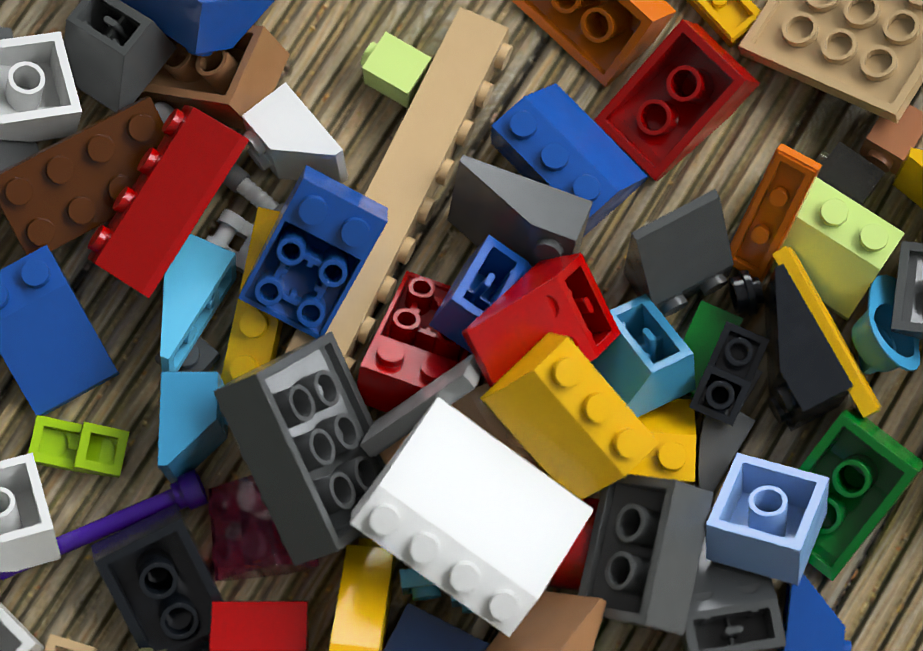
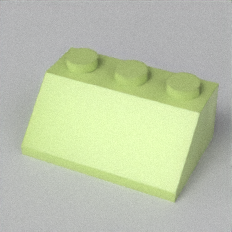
(840, 246)

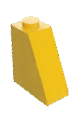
(363, 598)

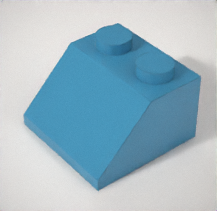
(188, 421)

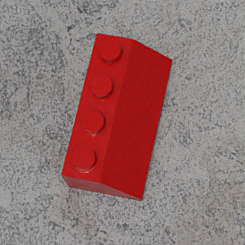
(166, 198)

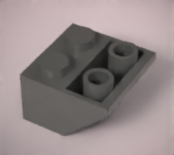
(114, 51)

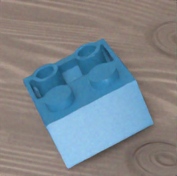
(647, 360)

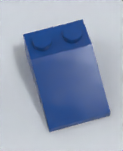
(48, 334)

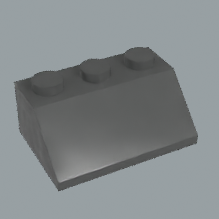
(646, 551)

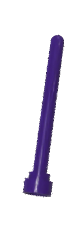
(185, 492)

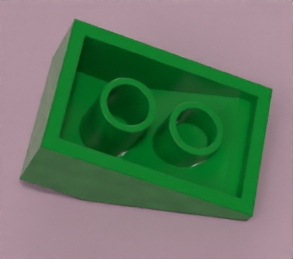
(865, 481)

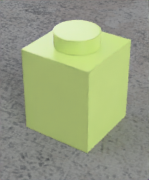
(394, 68)

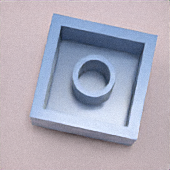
(767, 518)

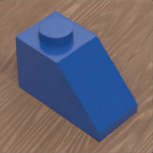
(810, 621)

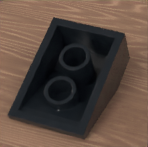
(801, 364)
(160, 582)

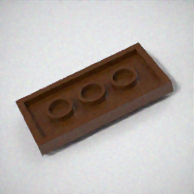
(78, 178)

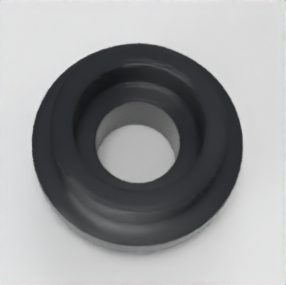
(745, 293)

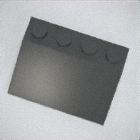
(302, 439)

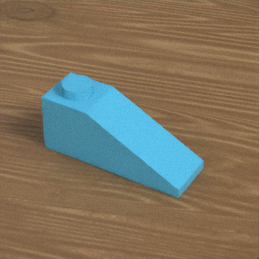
(191, 296)

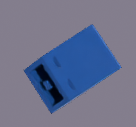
(314, 252)
(478, 285)

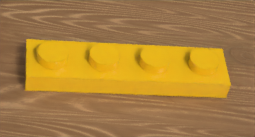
(253, 332)

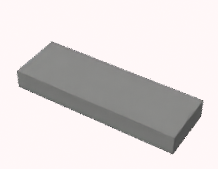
(404, 417)

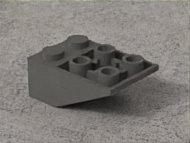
(732, 610)

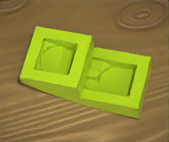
(78, 447)

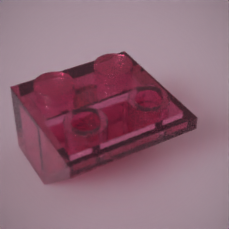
(246, 535)

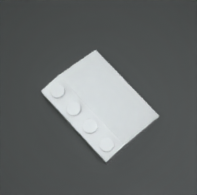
(471, 516)

